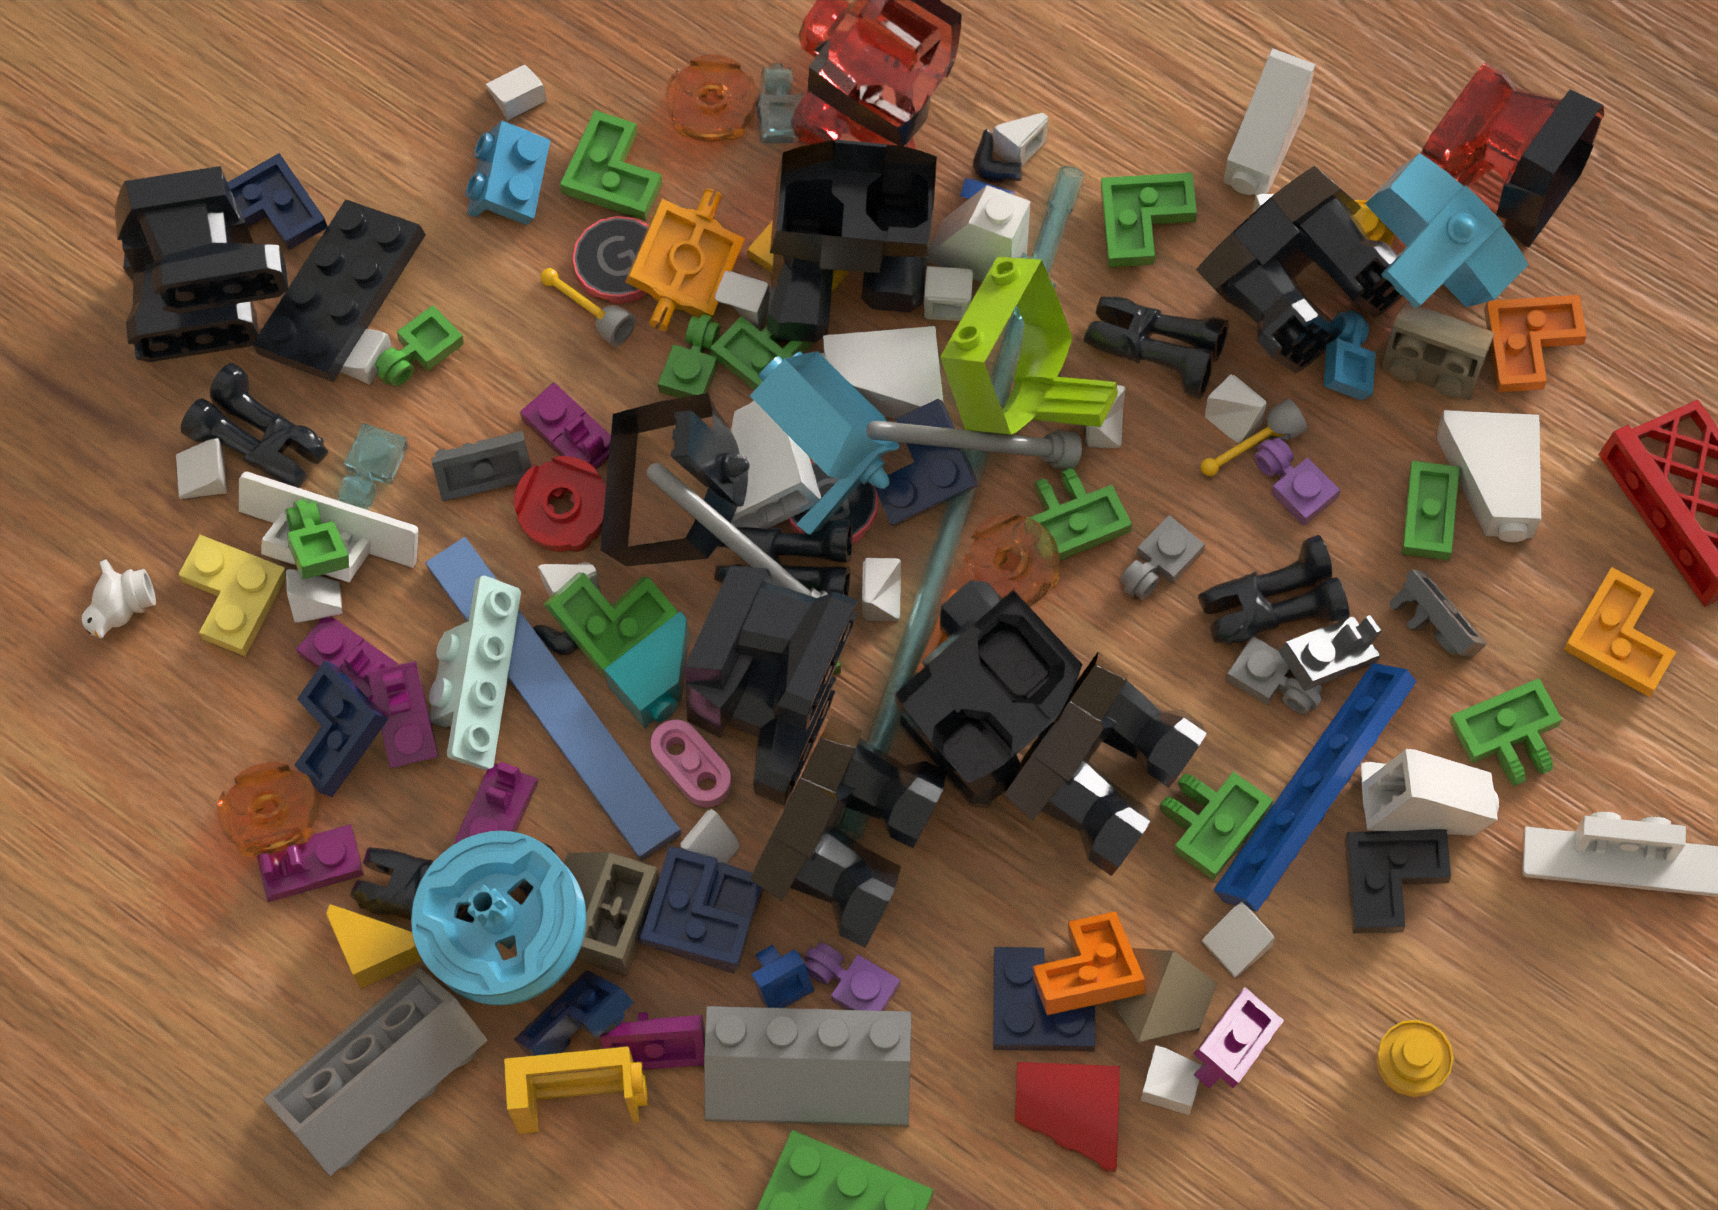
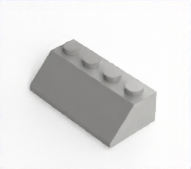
(807, 1066)
(376, 1070)

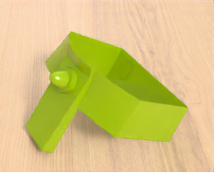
(1045, 344)

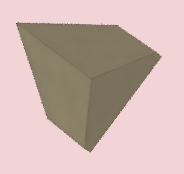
(1173, 996)

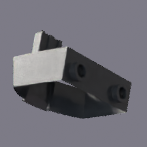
(703, 452)

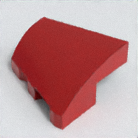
(1072, 1106)

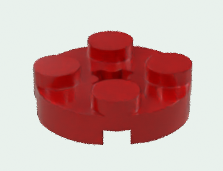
(551, 480)

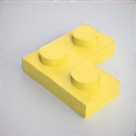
(244, 591)

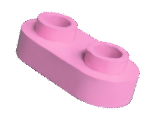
(692, 765)

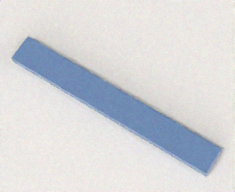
(565, 715)

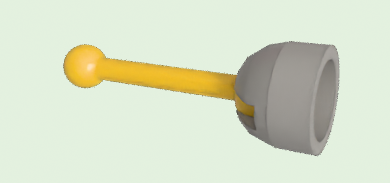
(611, 322)
(1284, 422)

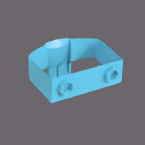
(1447, 236)
(828, 423)

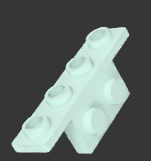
(475, 673)

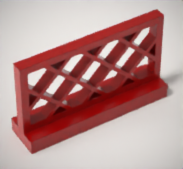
(1663, 509)

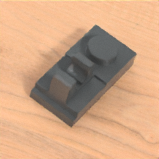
(481, 465)
(1453, 630)
(1332, 651)

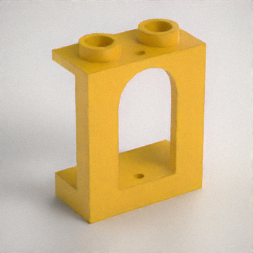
(525, 1088)

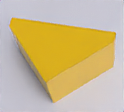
(372, 946)

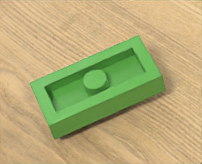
(1430, 510)

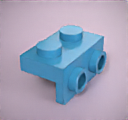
(508, 173)

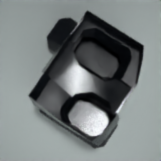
(192, 266)
(768, 671)
(986, 690)

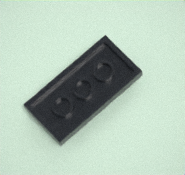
(339, 290)

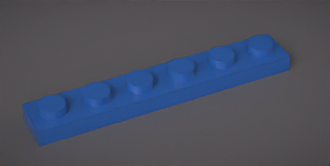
(1315, 786)

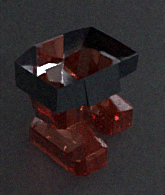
(874, 68)
(1525, 138)

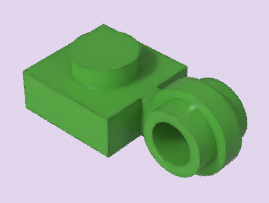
(425, 338)
(691, 370)
(314, 544)

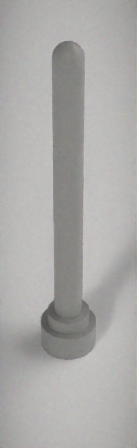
(1060, 448)
(723, 529)

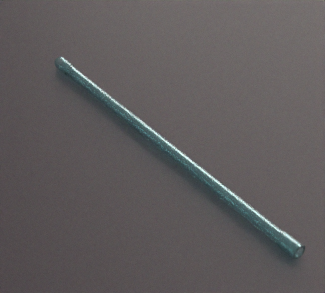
(1059, 207)

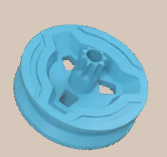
(483, 874)

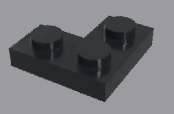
(1381, 864)

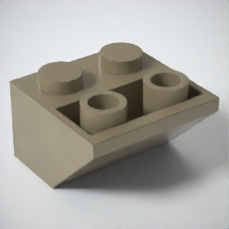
(1436, 351)
(616, 903)

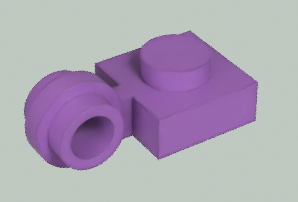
(1302, 489)
(859, 987)

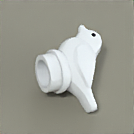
(117, 599)

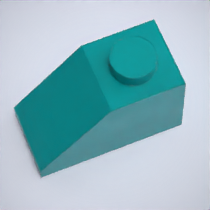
(652, 672)

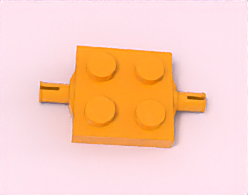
(684, 259)

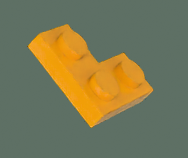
(1608, 638)

